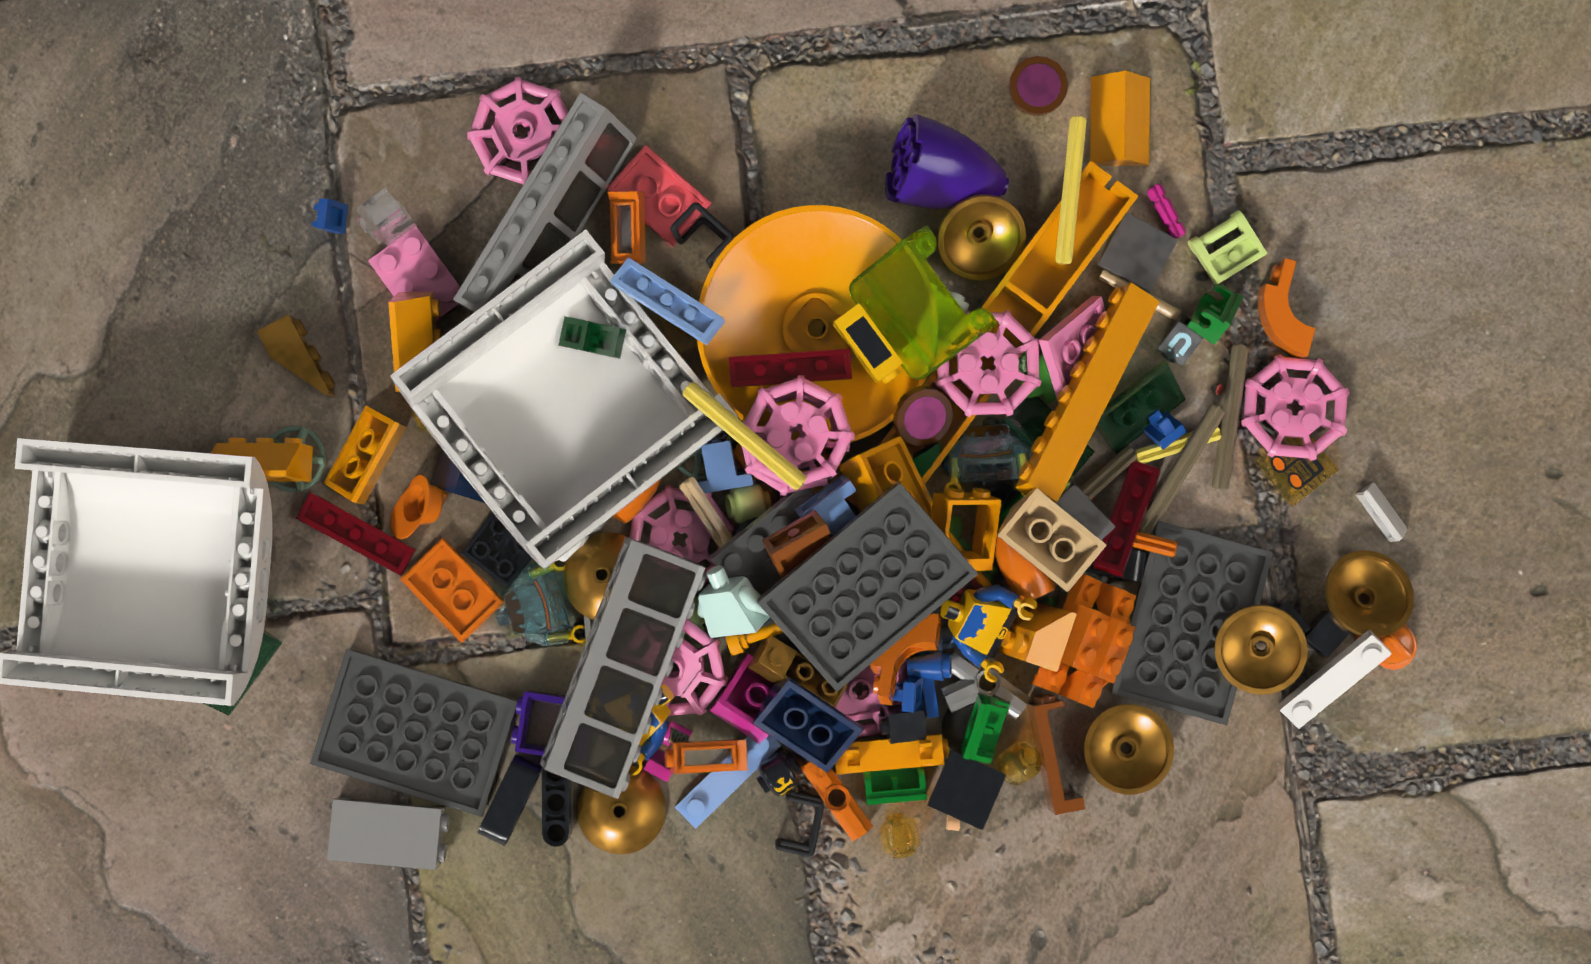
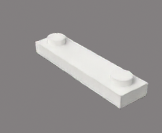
(1334, 679)

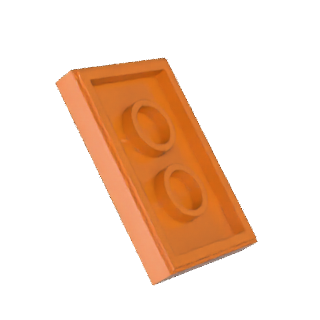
(452, 590)

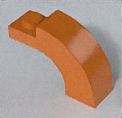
(1276, 316)
(921, 638)

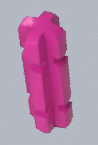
(1166, 211)

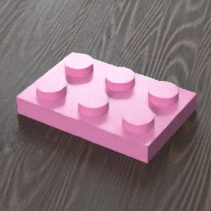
(415, 267)

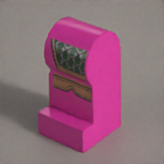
(656, 763)

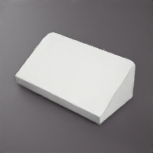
(1382, 512)

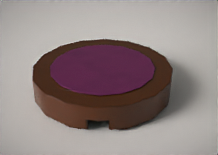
(1038, 86)
(923, 416)

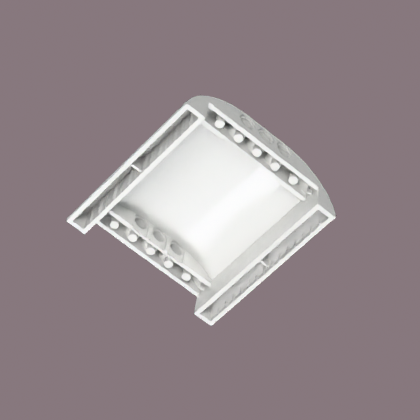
(550, 429)
(141, 572)

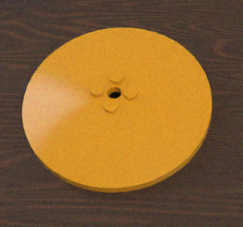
(781, 279)

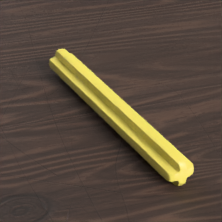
(1070, 190)
(744, 436)

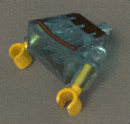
(986, 455)
(537, 607)

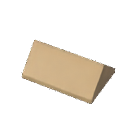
(1050, 538)

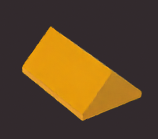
(1120, 119)
(364, 455)

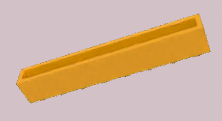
(1088, 392)

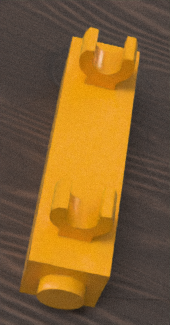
(879, 754)

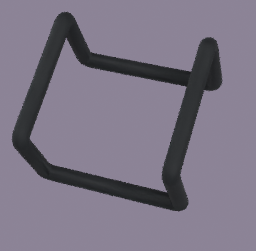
(711, 222)
(808, 799)

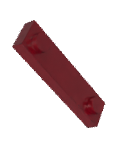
(783, 367)
(1127, 517)
(356, 534)

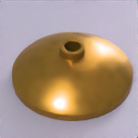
(986, 253)
(582, 571)
(1381, 584)
(1257, 669)
(1149, 752)
(628, 833)

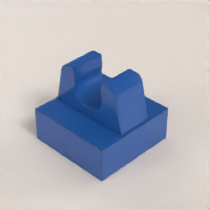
(331, 216)
(1163, 428)
(909, 693)

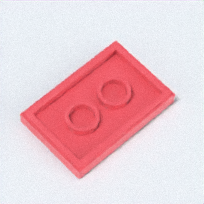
(665, 193)

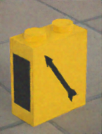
(868, 344)

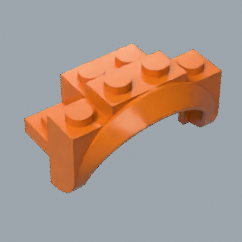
(1095, 644)

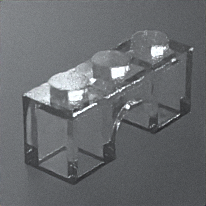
(384, 218)

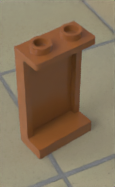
(796, 542)
(1056, 800)

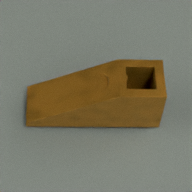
(288, 346)
(779, 661)

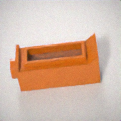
(627, 226)
(706, 756)

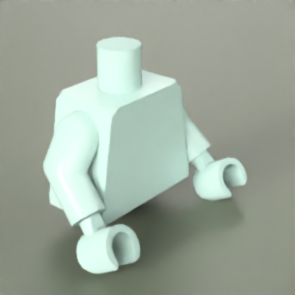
(730, 605)

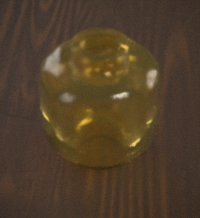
(1019, 763)
(899, 836)

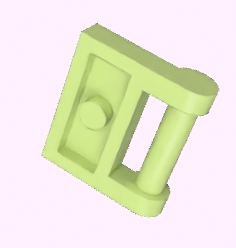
(1232, 256)

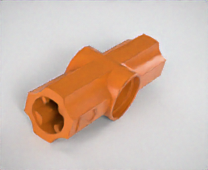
(848, 812)

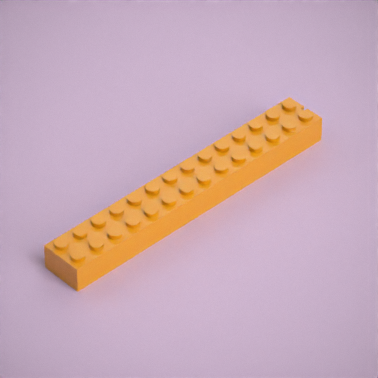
(1038, 284)

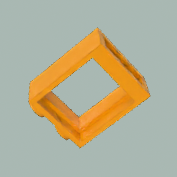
(985, 525)

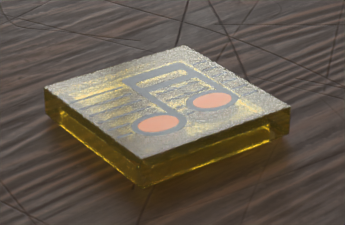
(1293, 475)

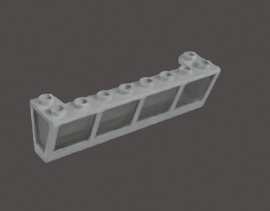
(552, 200)
(623, 667)

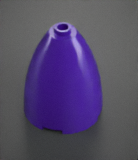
(939, 166)

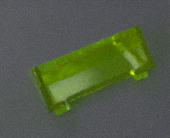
(916, 307)

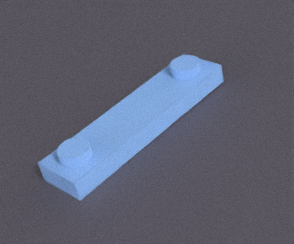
(667, 301)
(720, 785)

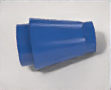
(930, 666)

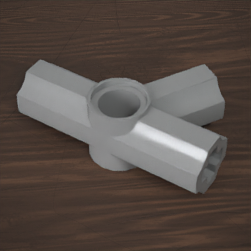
(966, 689)

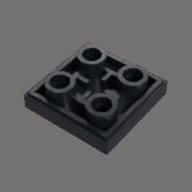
(497, 552)
(966, 790)

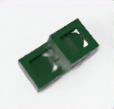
(592, 337)
(926, 457)

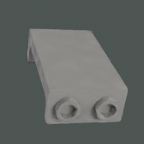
(387, 834)

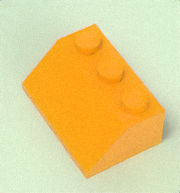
(412, 325)
(279, 461)
(880, 469)
(1041, 638)

